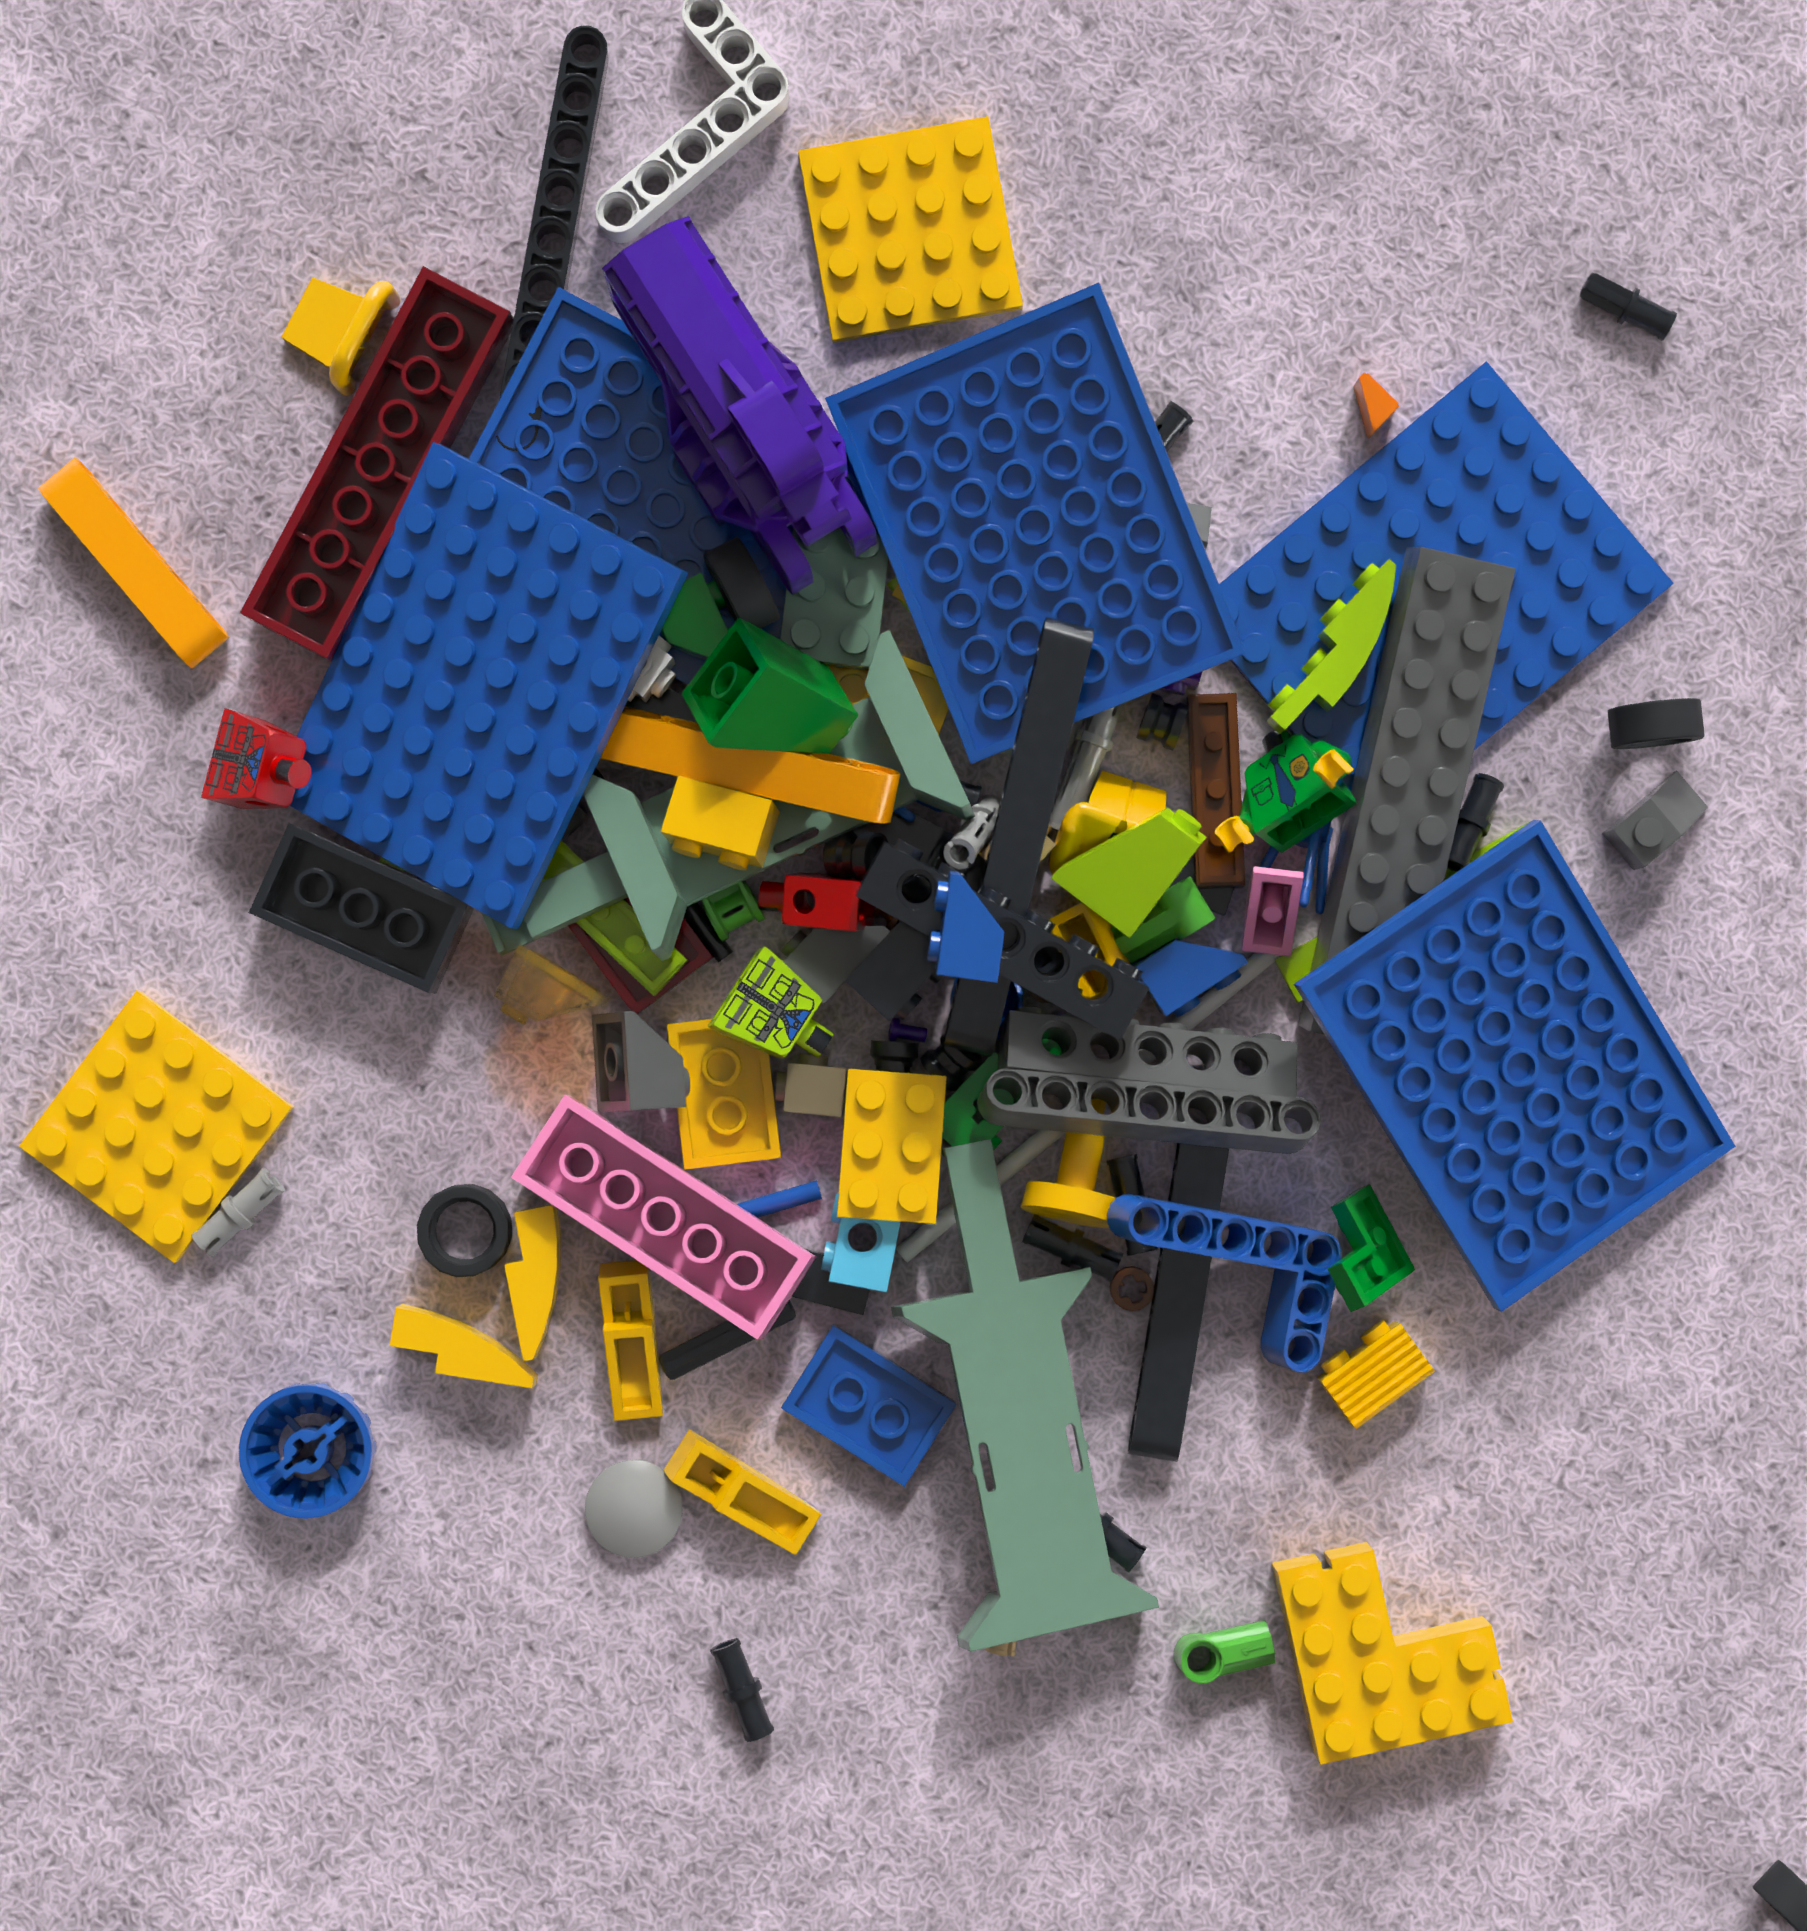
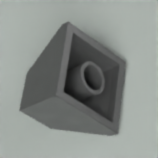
(635, 1065)

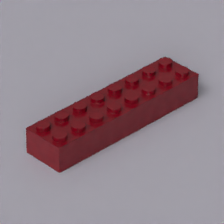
(407, 400)

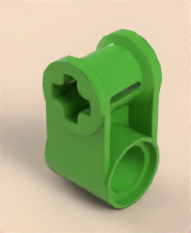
(728, 899)

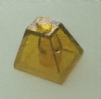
(544, 990)

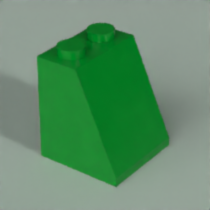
(767, 696)

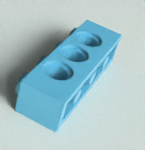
(861, 1269)

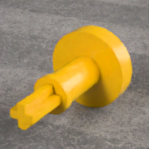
(1073, 1194)

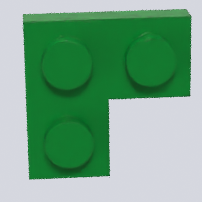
(1377, 1252)

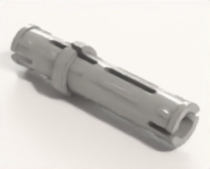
(1086, 761)
(972, 833)

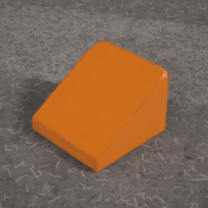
(1374, 403)

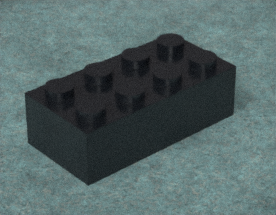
(361, 909)

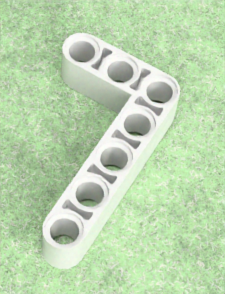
(703, 128)

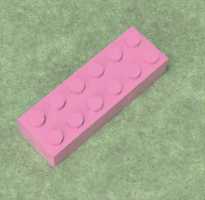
(663, 1217)

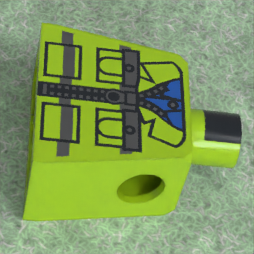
(771, 1009)

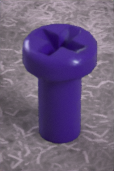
(905, 1031)

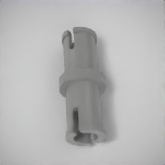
(238, 1212)

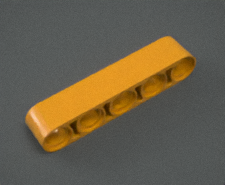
(133, 562)

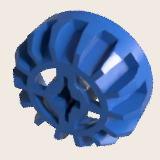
(273, 1478)

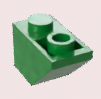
(695, 618)

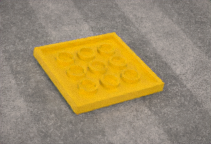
(910, 229)
(156, 1126)

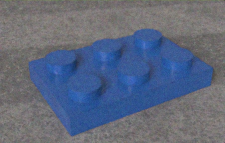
(869, 1405)

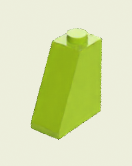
(1133, 869)

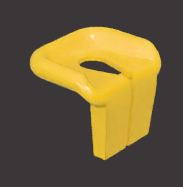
(335, 324)
(1112, 807)

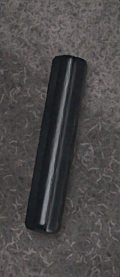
(712, 1345)

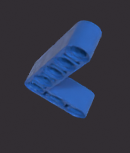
(1246, 1244)

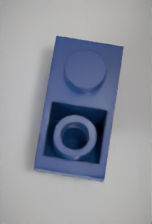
(969, 935)
(1184, 971)

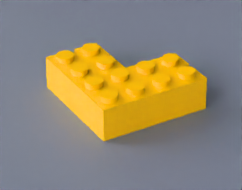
(1375, 1688)

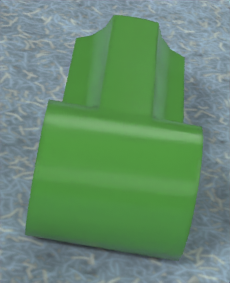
(1174, 916)
(1230, 1651)

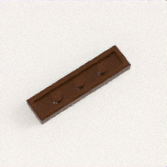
(1215, 786)

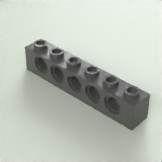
(1269, 1058)

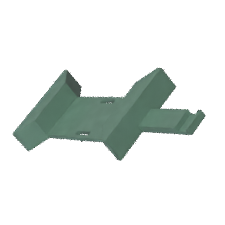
(661, 883)
(1018, 1401)

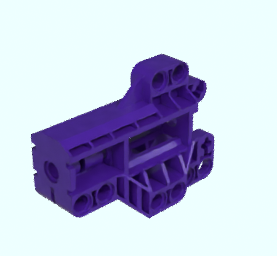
(735, 403)

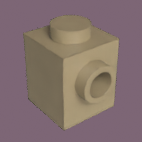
(812, 1087)

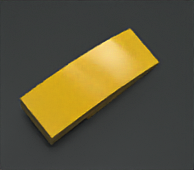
(535, 1278)
(630, 1340)
(460, 1347)
(741, 1492)

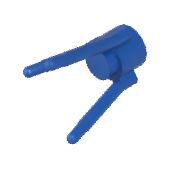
(1316, 844)

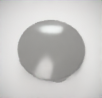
(633, 1508)

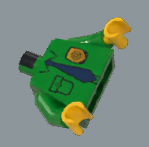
(1289, 792)

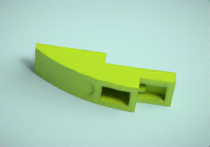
(1351, 636)

